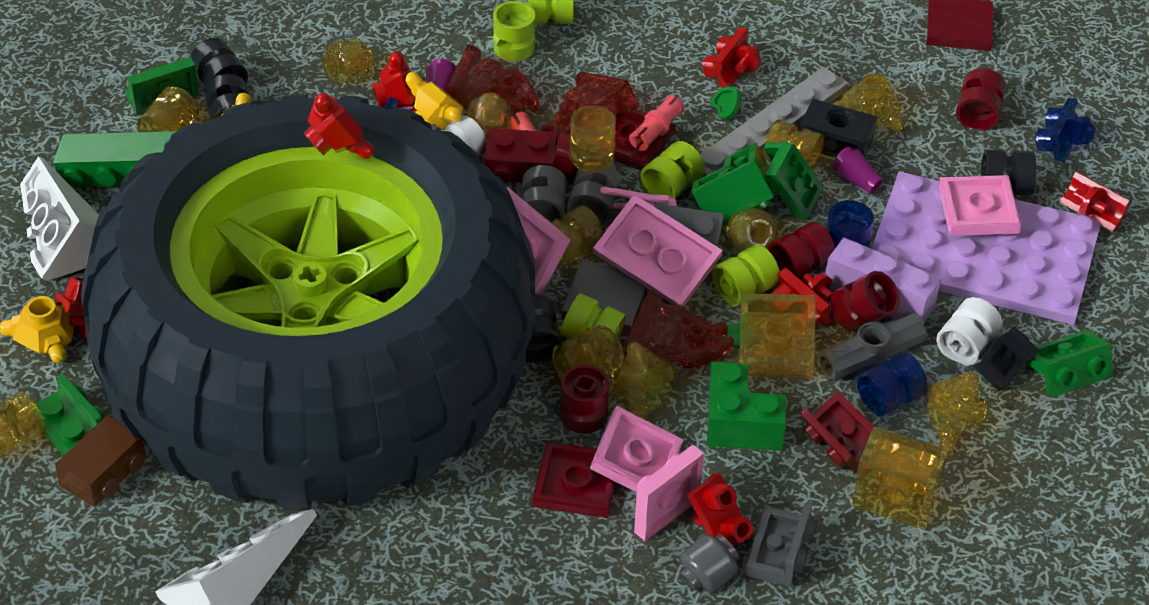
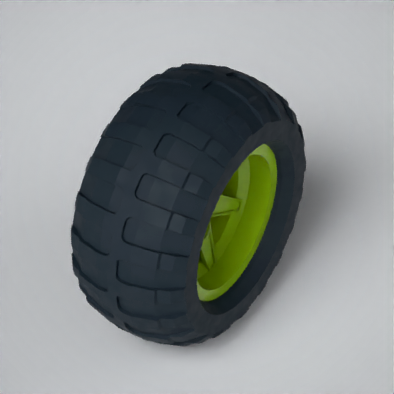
(309, 402)

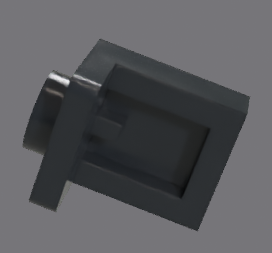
(1005, 357)

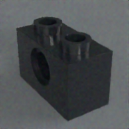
(840, 127)

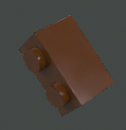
(100, 461)

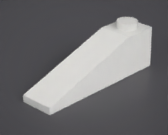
(60, 222)
(241, 570)

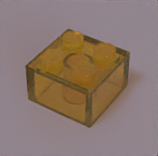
(778, 335)
(899, 478)

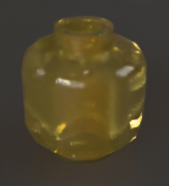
(347, 60)
(490, 112)
(750, 228)

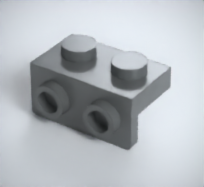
(779, 545)

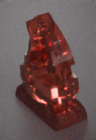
(483, 76)
(592, 90)
(678, 334)

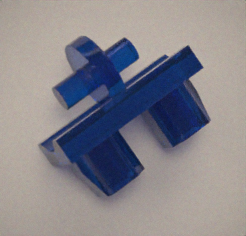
(1064, 130)

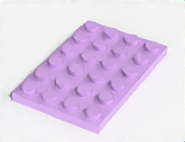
(1028, 272)

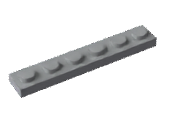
(789, 108)

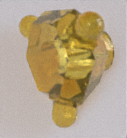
(874, 97)
(643, 380)
(955, 407)

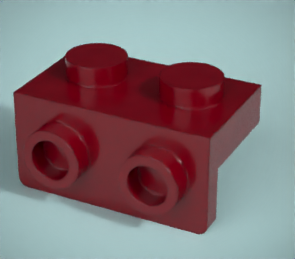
(515, 151)
(840, 428)

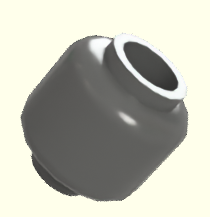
(709, 563)

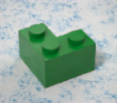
(736, 185)
(742, 417)

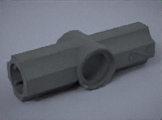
(871, 346)

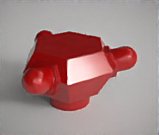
(394, 83)
(335, 129)

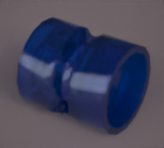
(850, 221)
(892, 384)

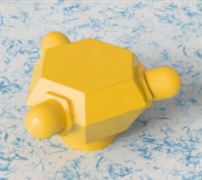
(433, 102)
(41, 328)

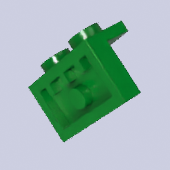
(149, 84)
(792, 178)
(1073, 362)
(68, 415)

